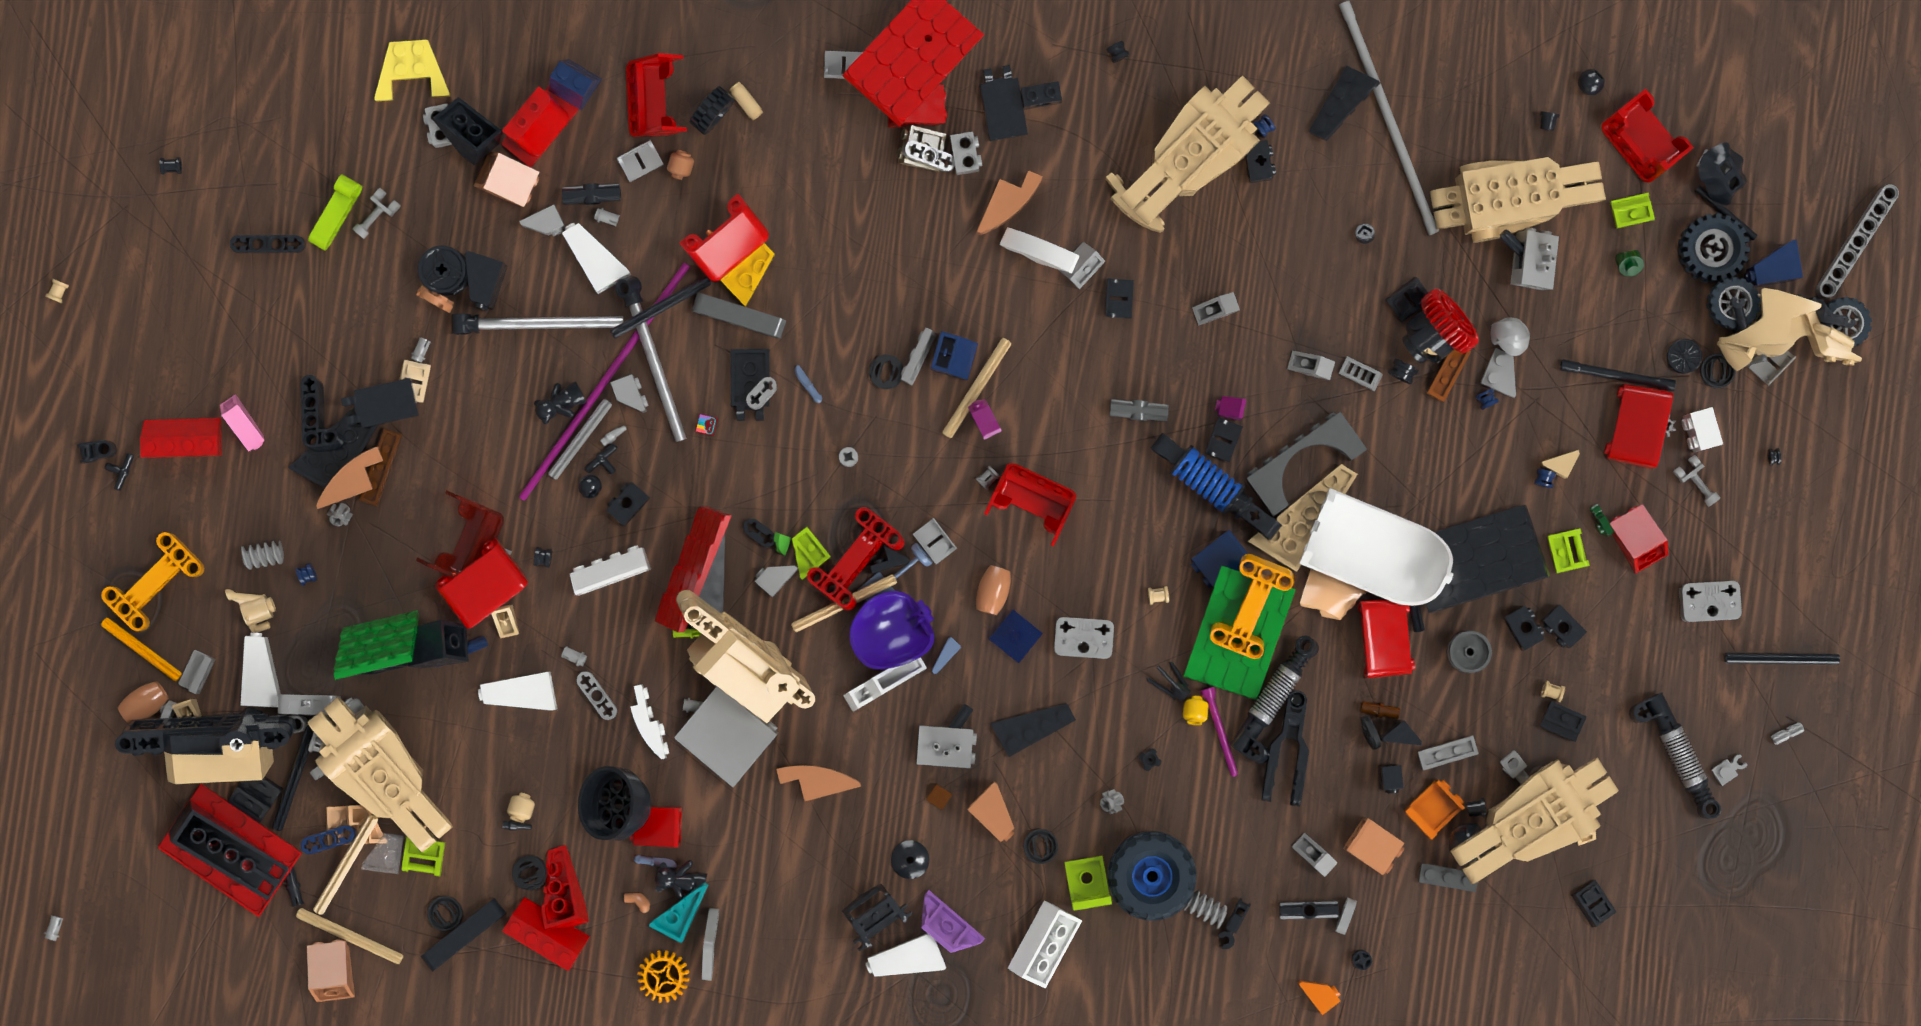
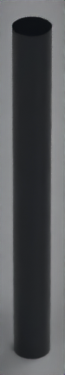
(1724, 211)

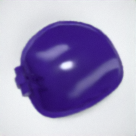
(891, 631)

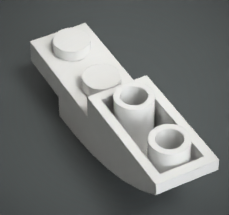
(650, 731)

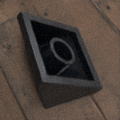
(1400, 733)

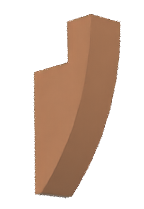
(1008, 202)
(350, 479)
(817, 780)

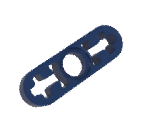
(343, 840)

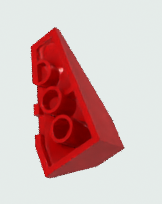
(563, 897)

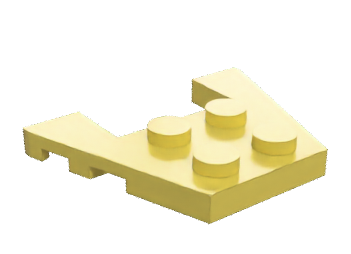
(410, 61)

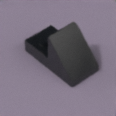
(894, 560)

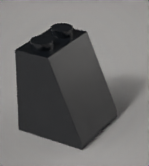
(484, 279)
(440, 644)

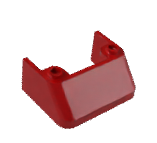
(647, 96)
(1034, 495)

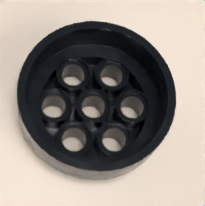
(613, 803)

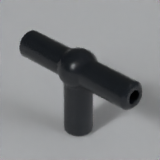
(601, 458)
(122, 471)

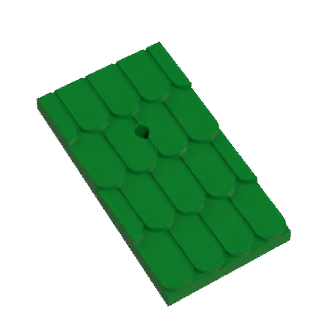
(376, 646)
(1222, 666)

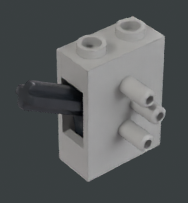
(1533, 257)
(947, 745)

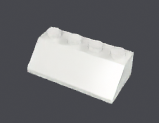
(609, 571)
(1044, 944)

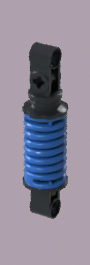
(1214, 484)

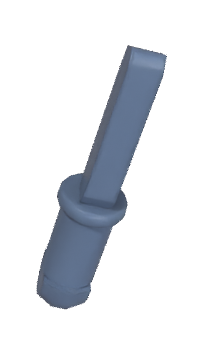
(807, 384)
(654, 861)

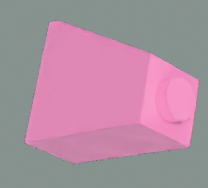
(241, 423)

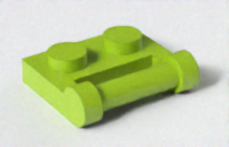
(1562, 553)
(434, 852)

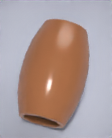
(993, 590)
(143, 702)

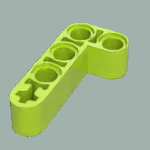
(335, 212)

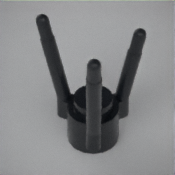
(1180, 690)

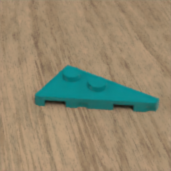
(678, 918)

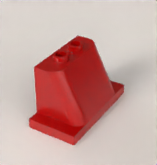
(537, 125)

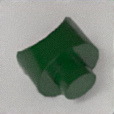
(1629, 263)

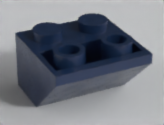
(954, 355)

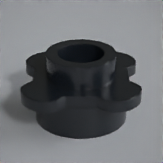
(1149, 764)

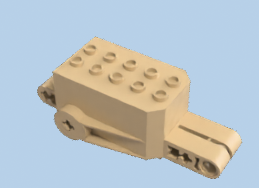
(1198, 147)
(1513, 195)
(742, 662)
(376, 770)
(1538, 818)

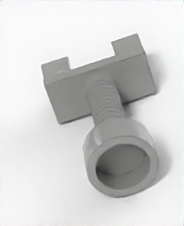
(361, 229)
(1710, 498)

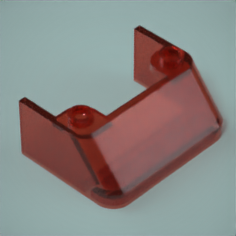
(482, 526)

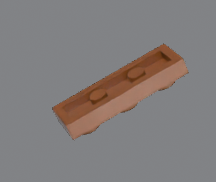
(1447, 375)

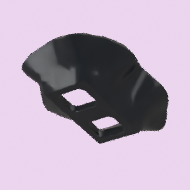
(1712, 176)

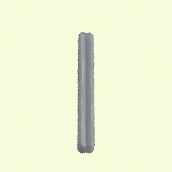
(580, 439)

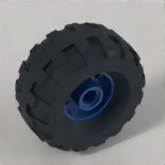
(1157, 897)

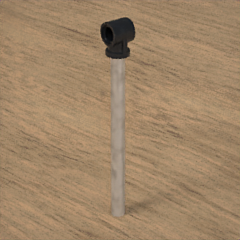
(630, 290)
(465, 323)

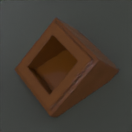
(939, 796)

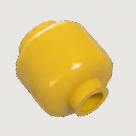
(1195, 710)

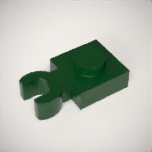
(1602, 525)

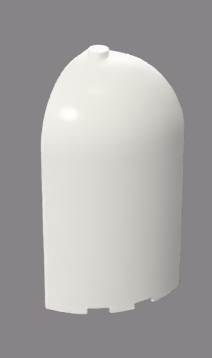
(1377, 551)

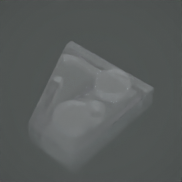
(385, 855)

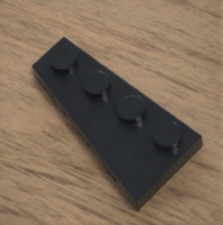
(1345, 97)
(1029, 728)

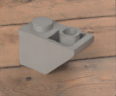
(628, 392)

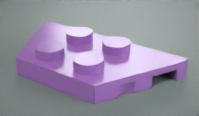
(947, 926)

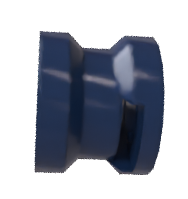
(1264, 126)
(1488, 400)
(1545, 476)
(306, 574)

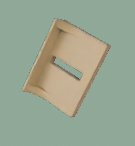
(417, 372)

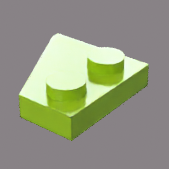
(808, 552)

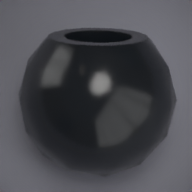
(1591, 82)

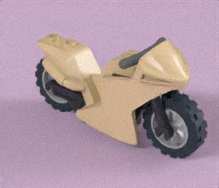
(1779, 319)

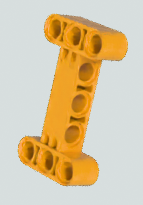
(152, 582)
(1252, 606)

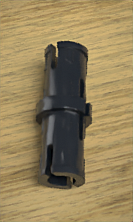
(293, 888)

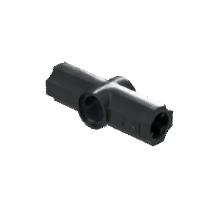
(591, 194)
(1295, 910)

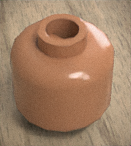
(680, 164)

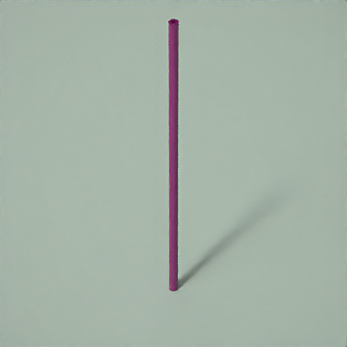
(597, 391)

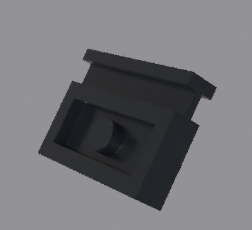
(1563, 721)

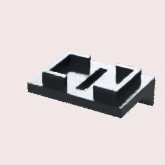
(1399, 302)
(1119, 308)
(1225, 430)
(1589, 895)

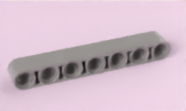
(1864, 236)

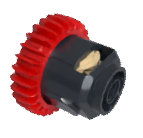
(1439, 329)

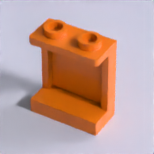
(1434, 808)

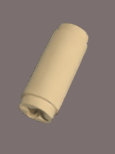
(746, 101)

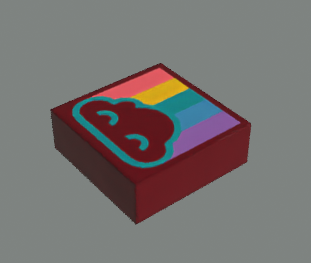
(706, 424)

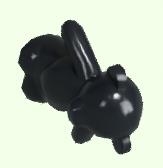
(559, 402)
(679, 880)

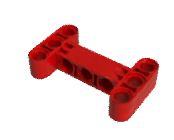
(855, 558)

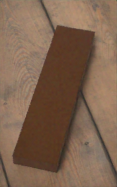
(379, 472)

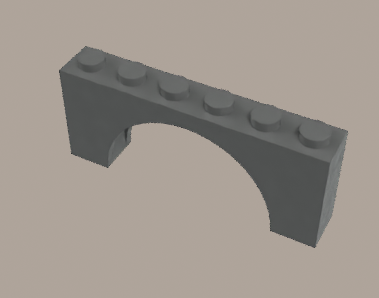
(1333, 433)

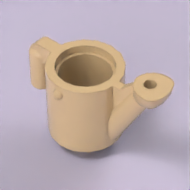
(254, 609)

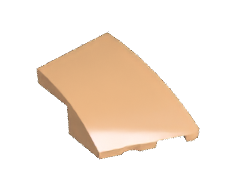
(1329, 595)
(352, 816)

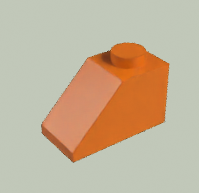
(1321, 995)

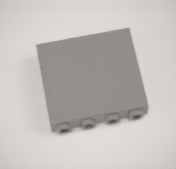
(726, 736)

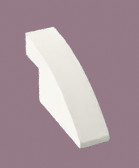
(1039, 250)
(882, 683)

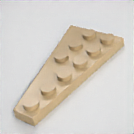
(1299, 518)

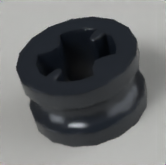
(1774, 456)

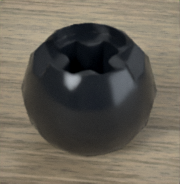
(590, 486)

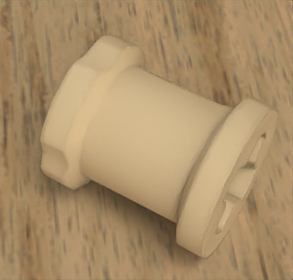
(57, 290)
(1158, 595)
(1552, 691)

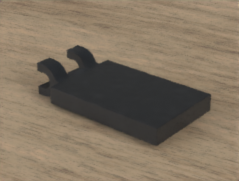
(1003, 106)
(747, 370)
(382, 403)

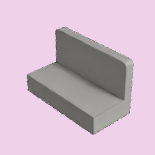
(1086, 266)
(196, 672)

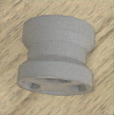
(850, 459)

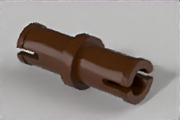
(1380, 710)

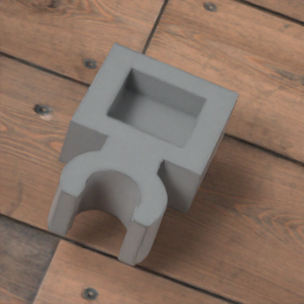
(1726, 771)

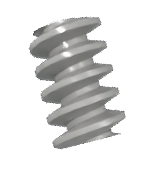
(262, 555)
(1207, 908)

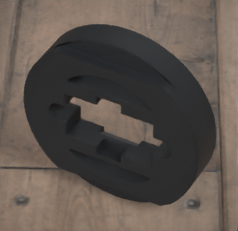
(884, 359)
(1709, 380)
(1370, 732)
(1048, 856)
(540, 876)
(433, 908)

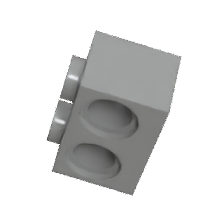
(433, 128)
(962, 153)

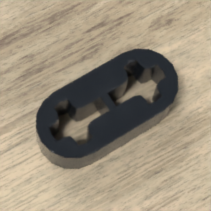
(763, 529)

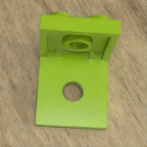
(1087, 894)

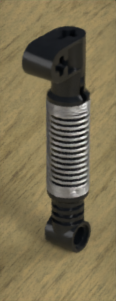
(1261, 714)
(1679, 750)

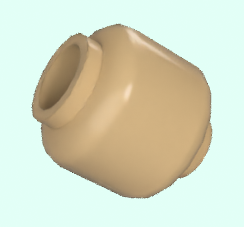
(520, 807)

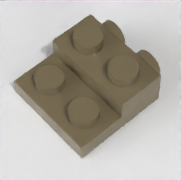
(924, 136)

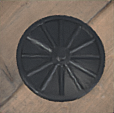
(1684, 356)

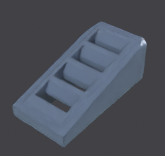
(949, 650)

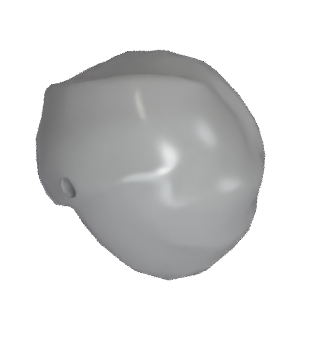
(1510, 335)

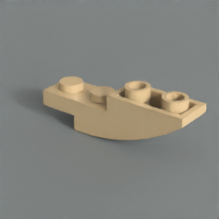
(1116, 184)

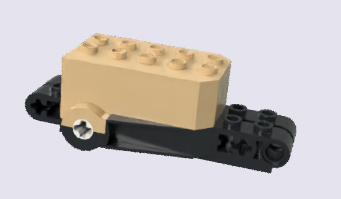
(210, 746)

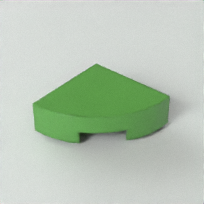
(782, 543)

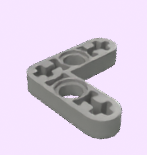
(709, 942)

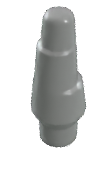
(611, 436)

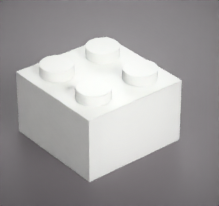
(1702, 430)

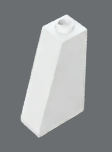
(595, 260)
(259, 674)
(526, 692)
(908, 957)

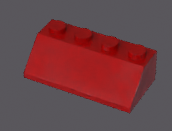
(181, 438)
(557, 945)

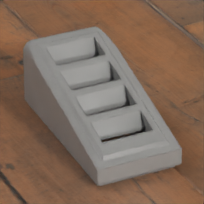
(1378, 375)

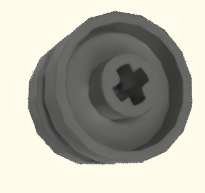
(1458, 655)

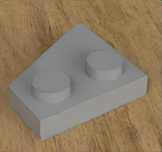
(1500, 373)

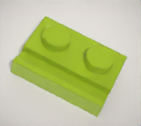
(1632, 210)

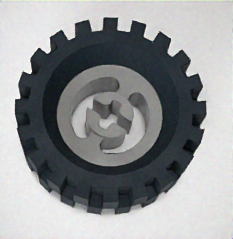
(1718, 229)

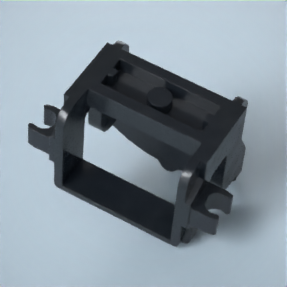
(876, 917)

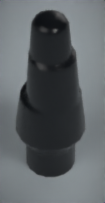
(514, 825)

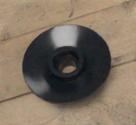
(912, 849)

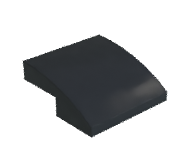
(255, 797)

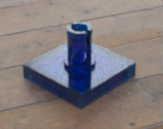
(1016, 636)

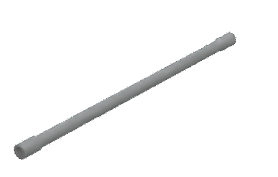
(1428, 218)

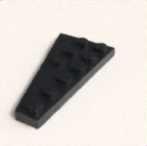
(324, 465)

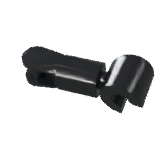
(1234, 923)

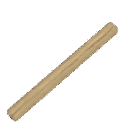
(977, 387)
(834, 608)
(345, 864)
(349, 936)

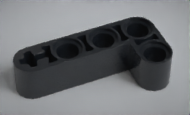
(316, 412)

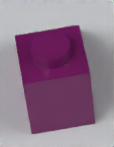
(1230, 407)
(984, 418)

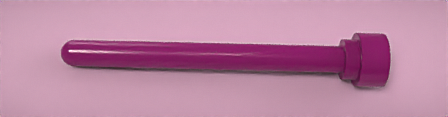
(1209, 696)

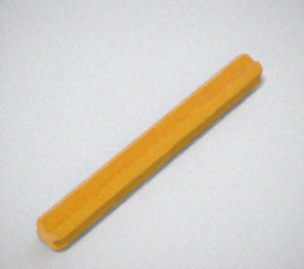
(141, 649)

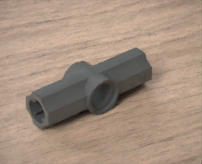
(1139, 410)

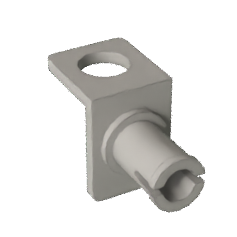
(1515, 767)

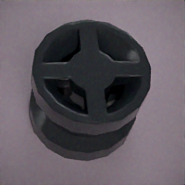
(1117, 51)
(542, 557)
(1363, 963)

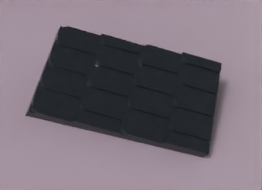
(1490, 557)

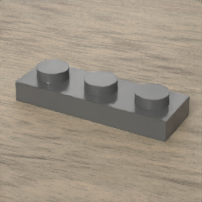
(1445, 877)

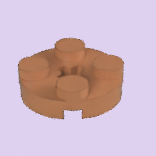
(435, 299)

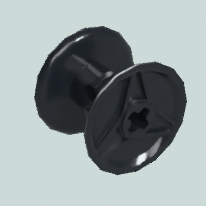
(434, 262)

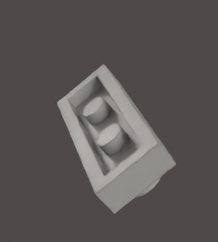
(918, 356)
(1447, 752)

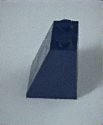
(573, 83)
(1777, 267)
(1224, 552)

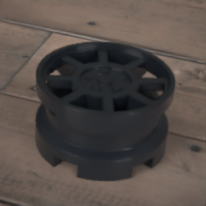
(1403, 371)

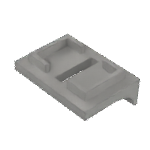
(833, 62)
(631, 165)
(1768, 372)
(941, 548)

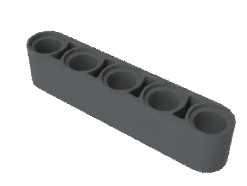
(738, 315)

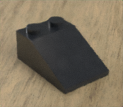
(468, 130)

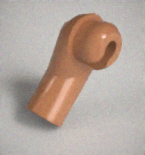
(639, 899)

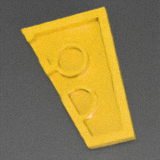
(746, 276)

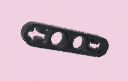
(267, 243)

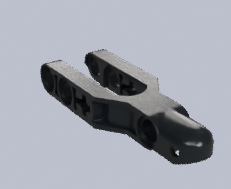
(1291, 728)

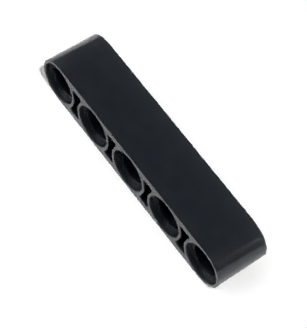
(463, 934)

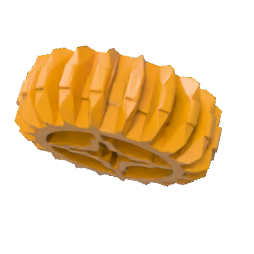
(655, 972)

